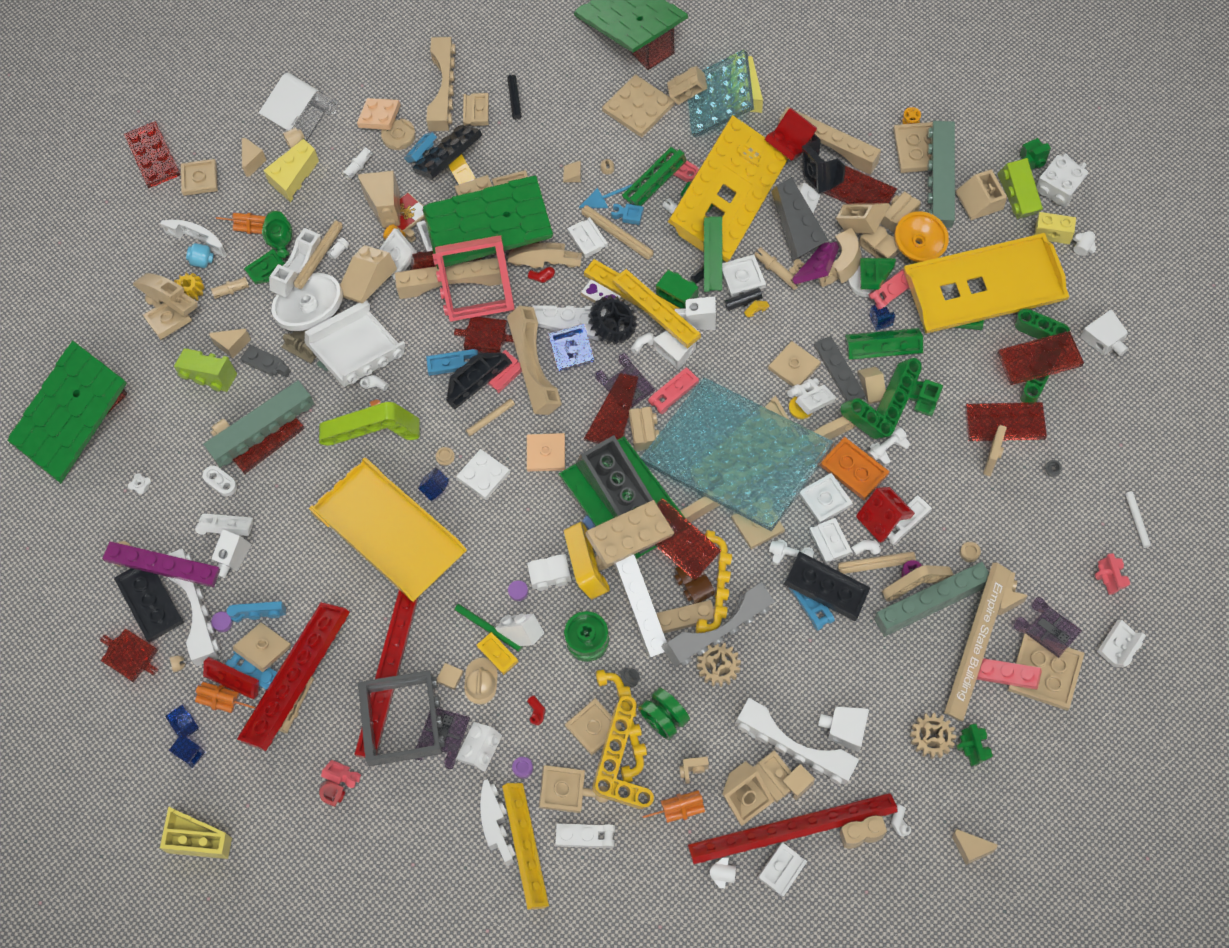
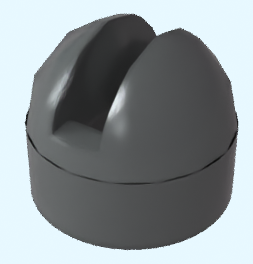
(1049, 468)

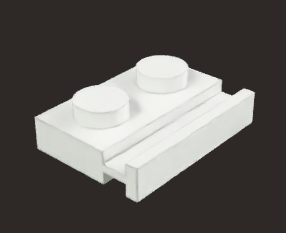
(587, 237)
(830, 541)
(782, 869)

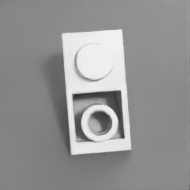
(520, 629)

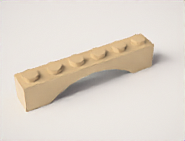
(439, 109)
(858, 153)
(416, 282)
(542, 393)

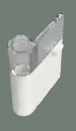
(297, 105)

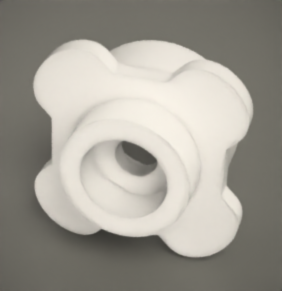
(143, 487)

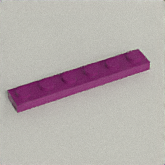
(161, 564)

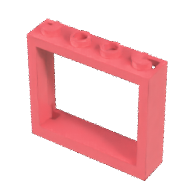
(479, 309)

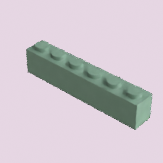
(942, 171)
(259, 424)
(932, 599)

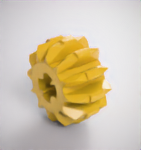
(192, 285)

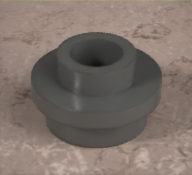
(630, 677)

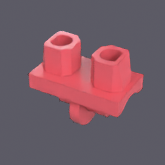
(1110, 574)

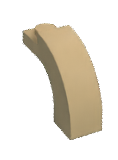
(847, 262)

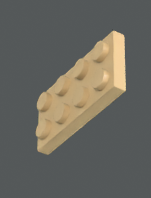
(629, 533)

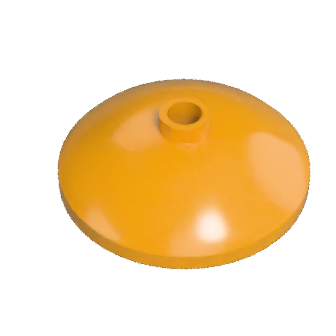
(925, 229)

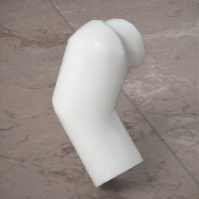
(640, 341)
(373, 381)
(864, 545)
(899, 824)

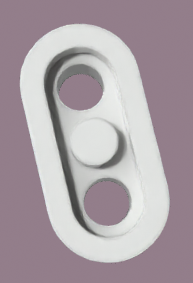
(220, 482)

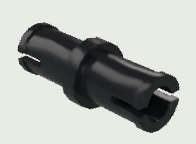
(743, 299)

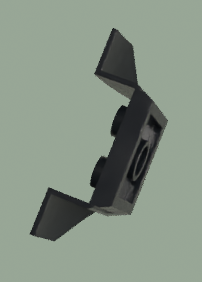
(817, 172)

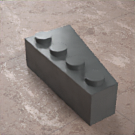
(797, 220)

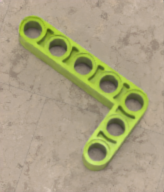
(370, 420)

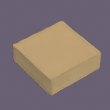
(449, 676)

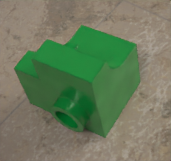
(1036, 153)
(926, 395)

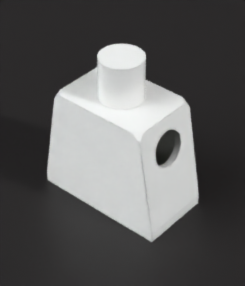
(700, 313)
(1106, 334)
(672, 349)
(230, 552)
(846, 726)

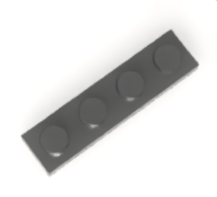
(839, 369)

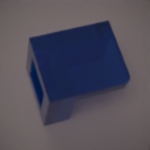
(881, 318)
(433, 484)
(182, 721)
(186, 751)

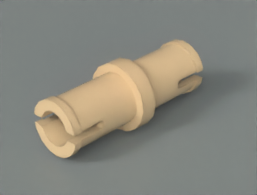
(229, 287)

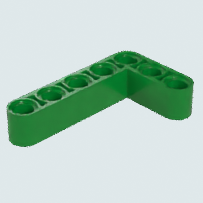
(1032, 328)
(883, 421)

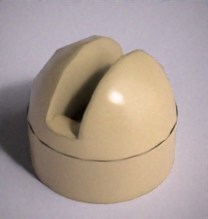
(607, 171)
(176, 666)

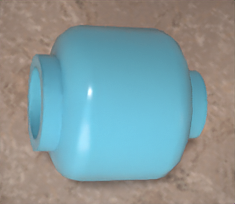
(199, 255)

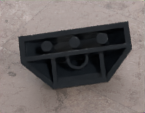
(474, 375)

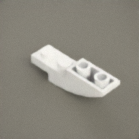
(491, 817)

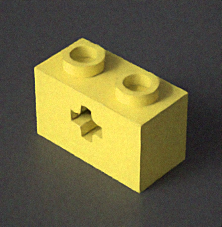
(1056, 227)

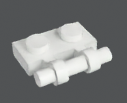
(814, 399)

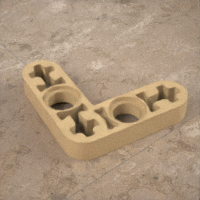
(920, 575)

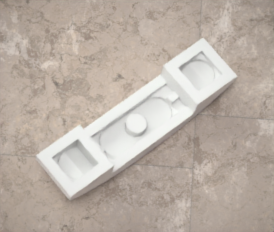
(179, 227)

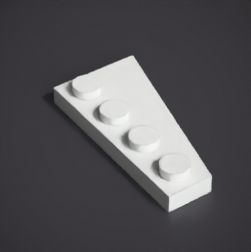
(561, 318)

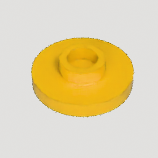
(796, 411)

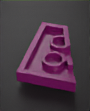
(818, 264)

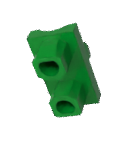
(972, 745)

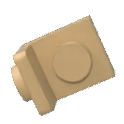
(697, 765)

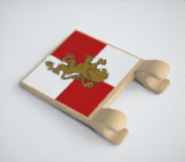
(410, 215)

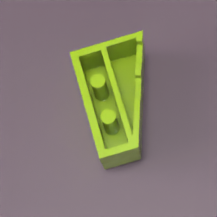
(1020, 188)
(205, 369)

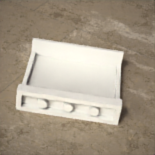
(353, 344)

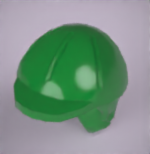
(277, 232)

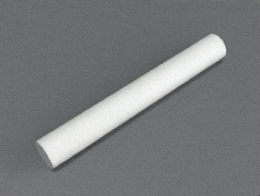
(1138, 519)

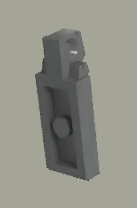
(264, 362)

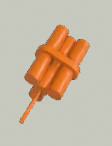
(246, 222)
(217, 697)
(681, 806)

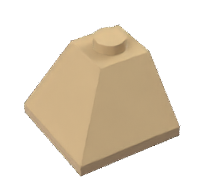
(746, 793)

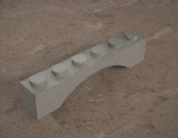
(687, 644)

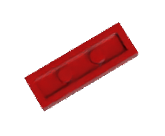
(231, 678)

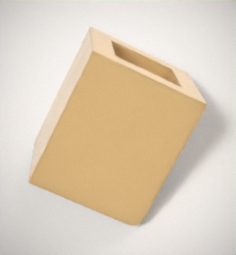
(799, 781)

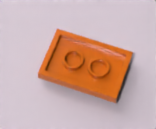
(854, 468)

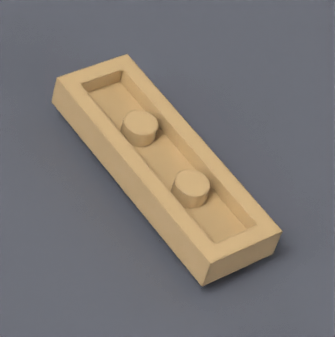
(685, 616)

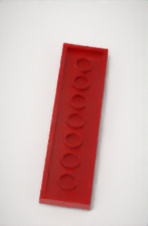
(293, 676)

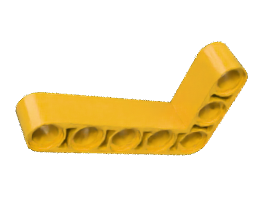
(615, 758)

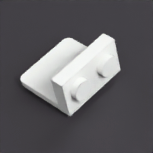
(1061, 180)

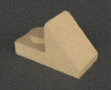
(1011, 598)

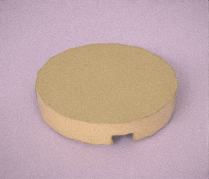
(400, 136)

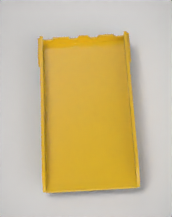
(388, 529)

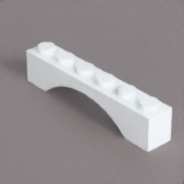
(642, 606)
(200, 640)
(835, 763)

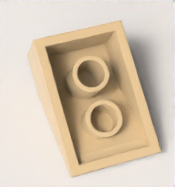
(366, 273)

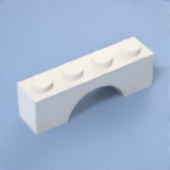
(283, 276)

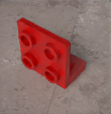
(791, 134)
(883, 512)

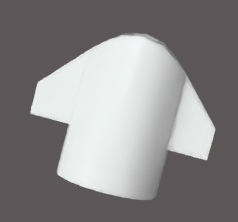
(1085, 243)
(723, 873)

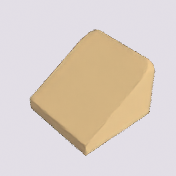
(572, 172)

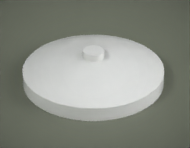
(309, 305)

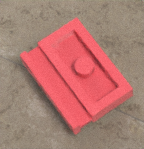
(507, 375)

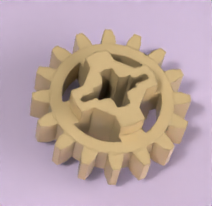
(726, 667)
(937, 742)

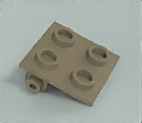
(296, 345)

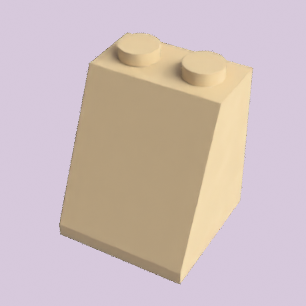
(382, 196)

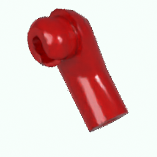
(542, 276)
(538, 710)

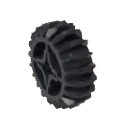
(608, 325)

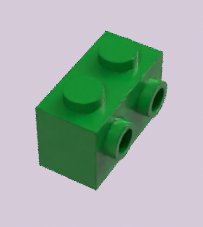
(676, 289)

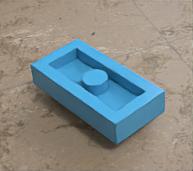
(419, 148)

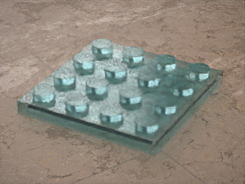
(727, 94)

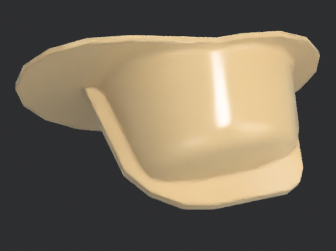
(480, 681)

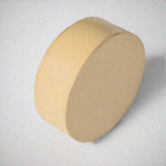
(970, 552)

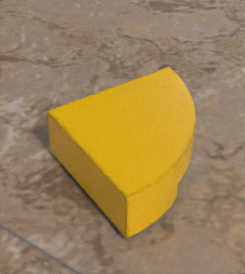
(755, 307)

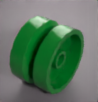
(584, 647)
(664, 713)

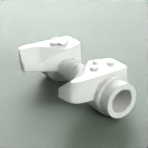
(878, 451)
(780, 549)

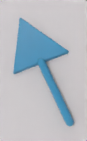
(596, 200)

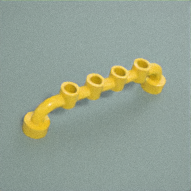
(721, 593)
(638, 749)

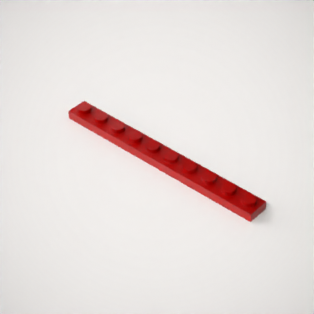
(389, 666)
(791, 828)

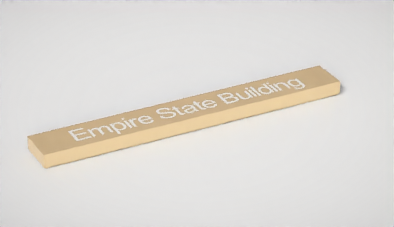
(977, 642)

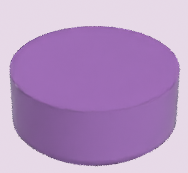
(518, 590)
(221, 622)
(522, 767)

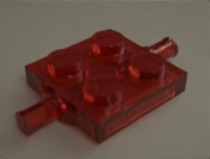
(485, 334)
(129, 655)

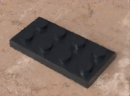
(447, 151)
(827, 586)
(149, 602)

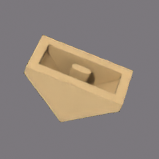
(252, 157)
(231, 341)
(872, 383)
(972, 847)

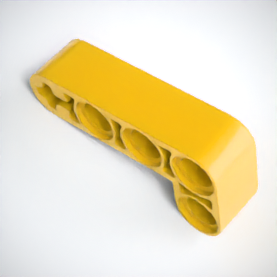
(584, 562)

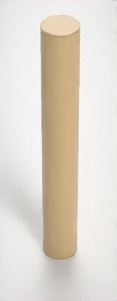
(490, 417)

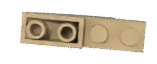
(537, 253)
(166, 291)

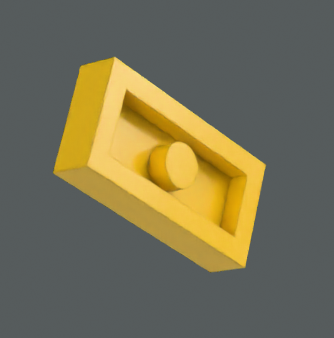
(497, 653)

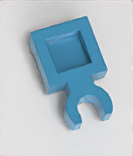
(630, 214)

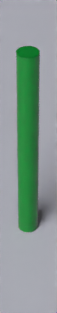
(486, 626)

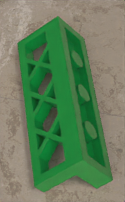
(657, 179)
(712, 253)
(884, 343)

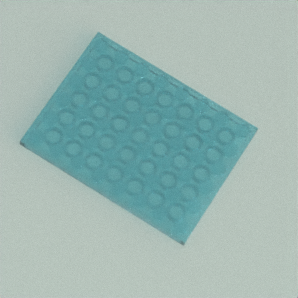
(737, 453)

